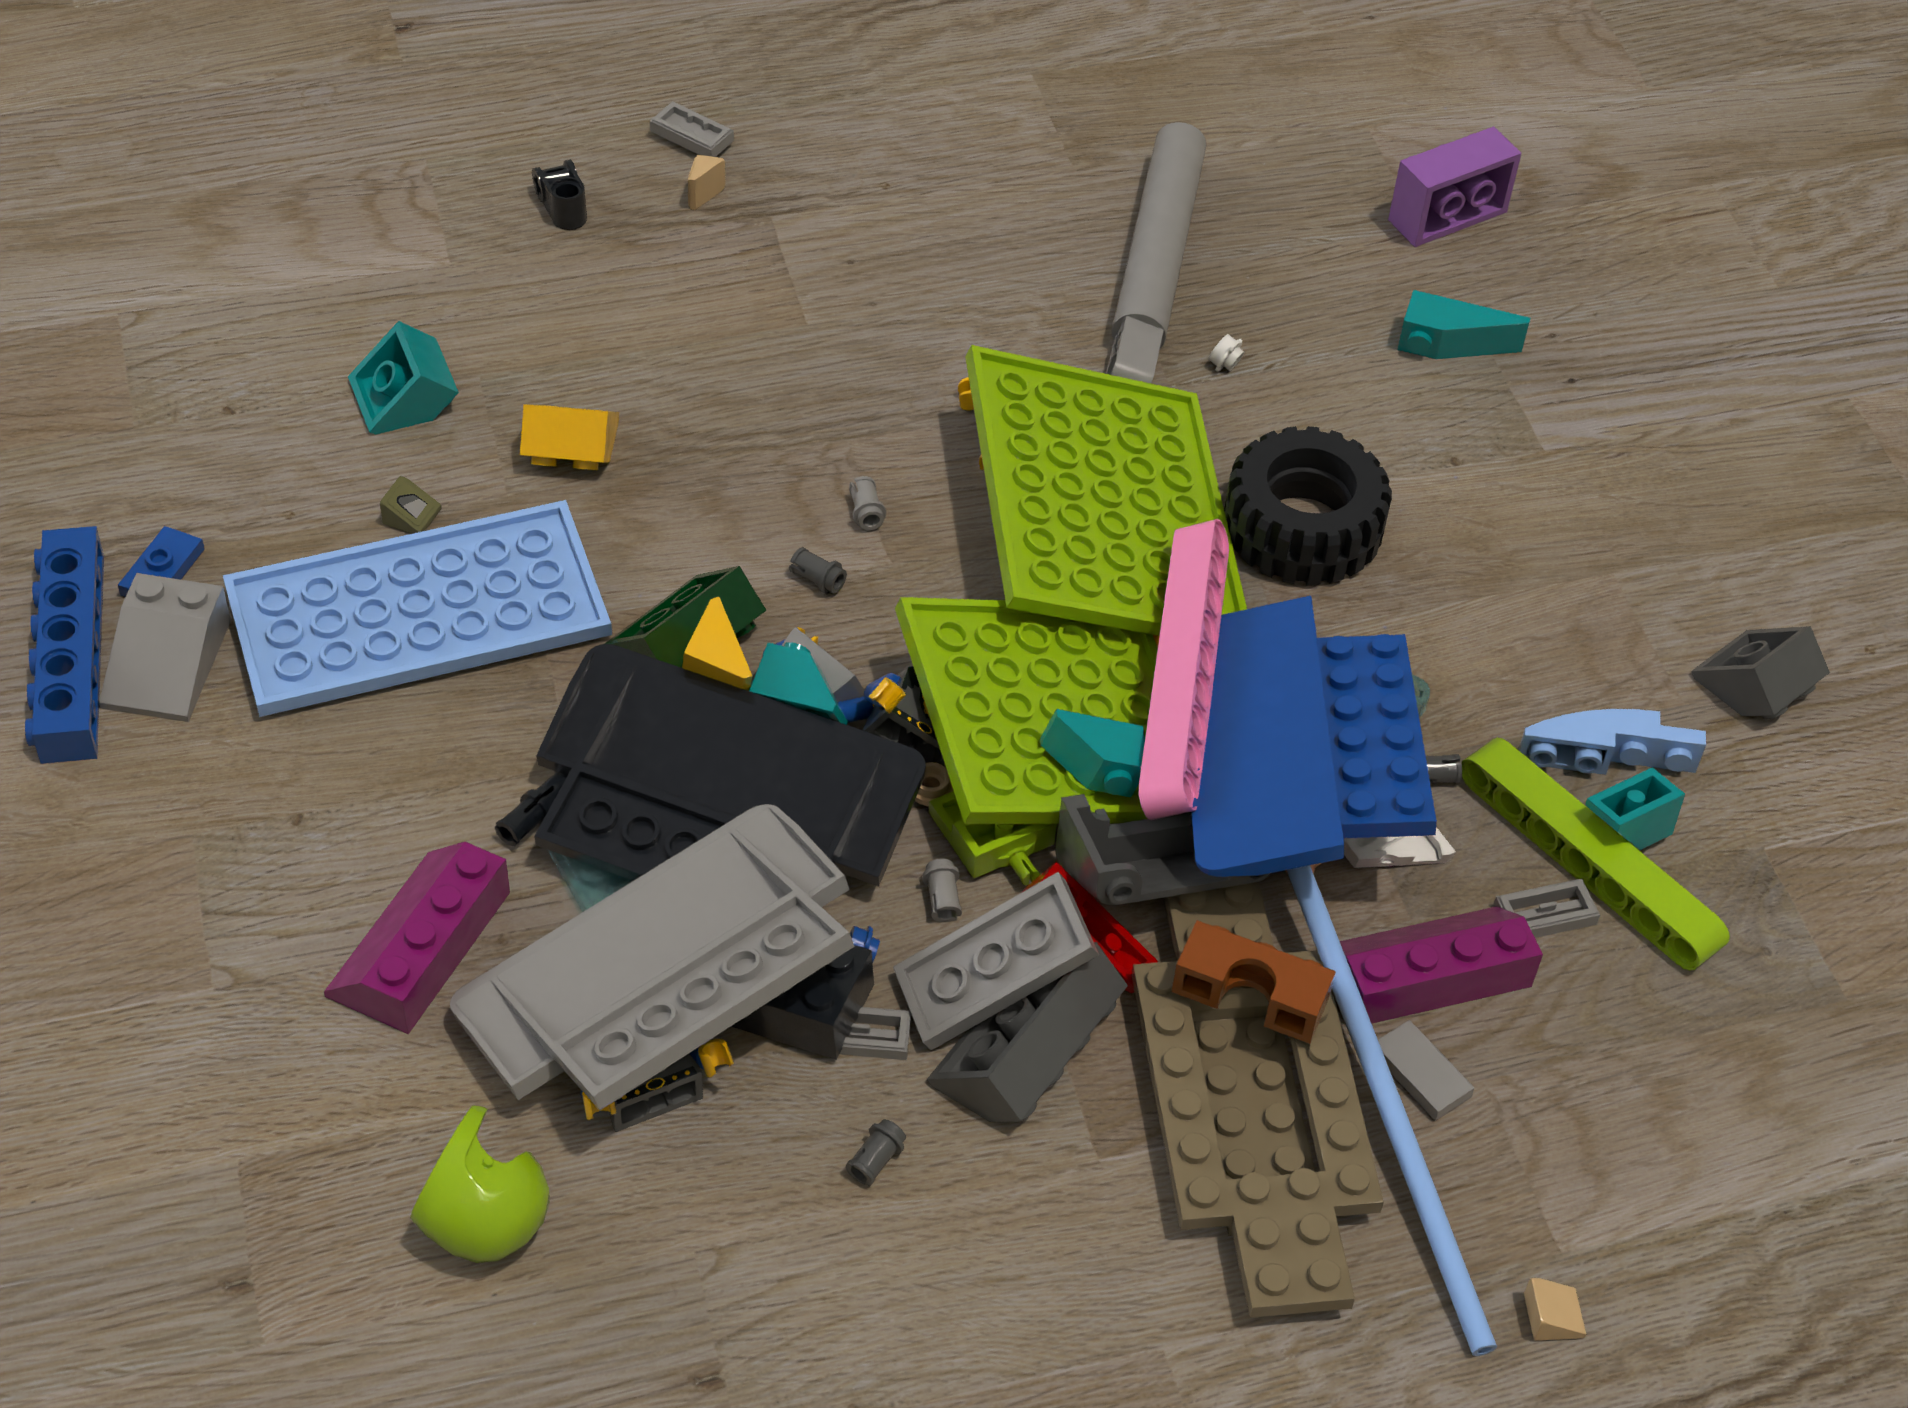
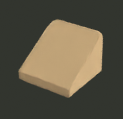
(705, 180)
(1553, 1310)

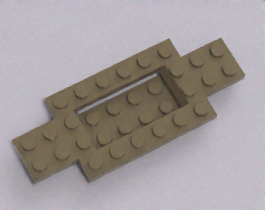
(1238, 1123)

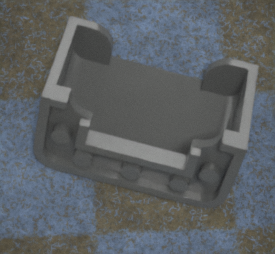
(1132, 858)

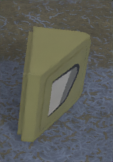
(408, 507)

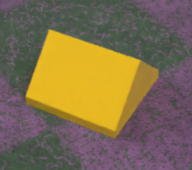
(715, 649)

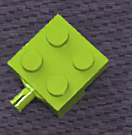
(991, 845)

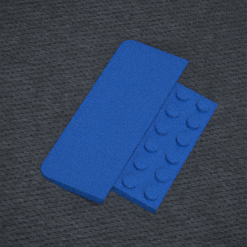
(1306, 745)

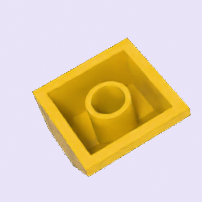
(568, 434)

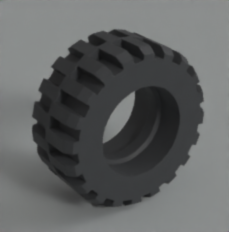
(1313, 468)

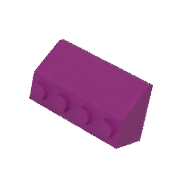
(422, 935)
(1443, 962)

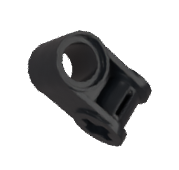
(561, 194)

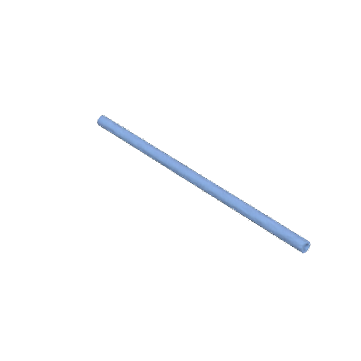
(1394, 1115)

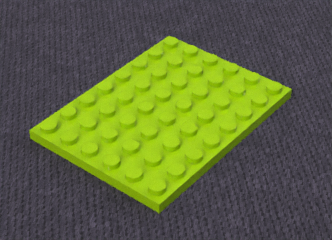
(1091, 487)

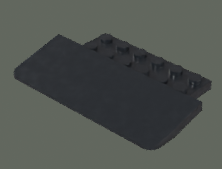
(676, 755)

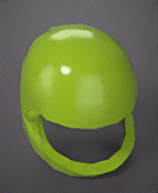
(480, 1204)

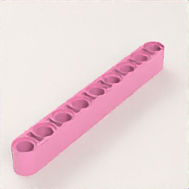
(1184, 671)

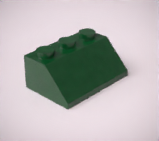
(671, 623)

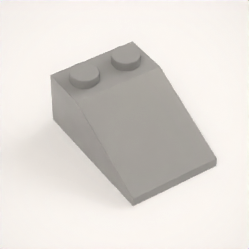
(164, 646)

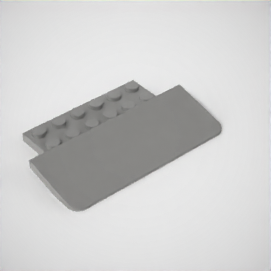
(661, 962)

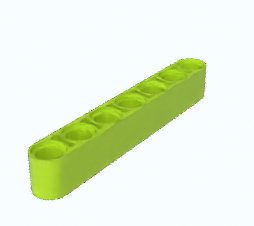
(1596, 853)

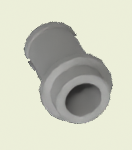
(868, 510)
(941, 880)

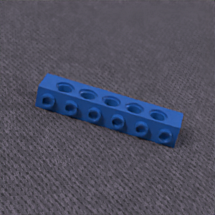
(67, 646)

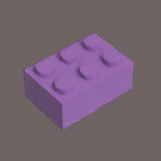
(1454, 186)

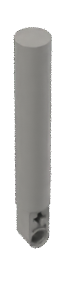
(1156, 252)

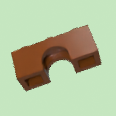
(1221, 960)

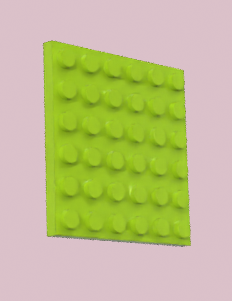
(994, 686)

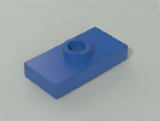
(166, 556)

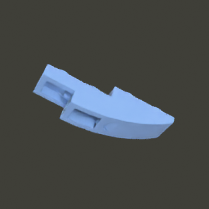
(1596, 737)

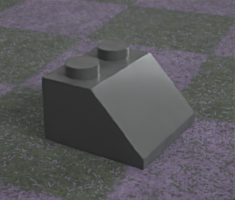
(1764, 670)

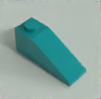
(1455, 329)

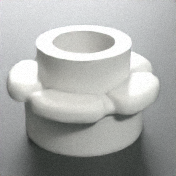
(1226, 353)

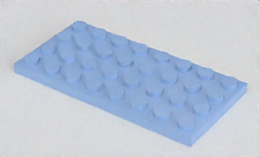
(414, 607)

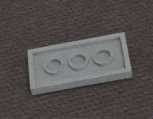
(995, 961)

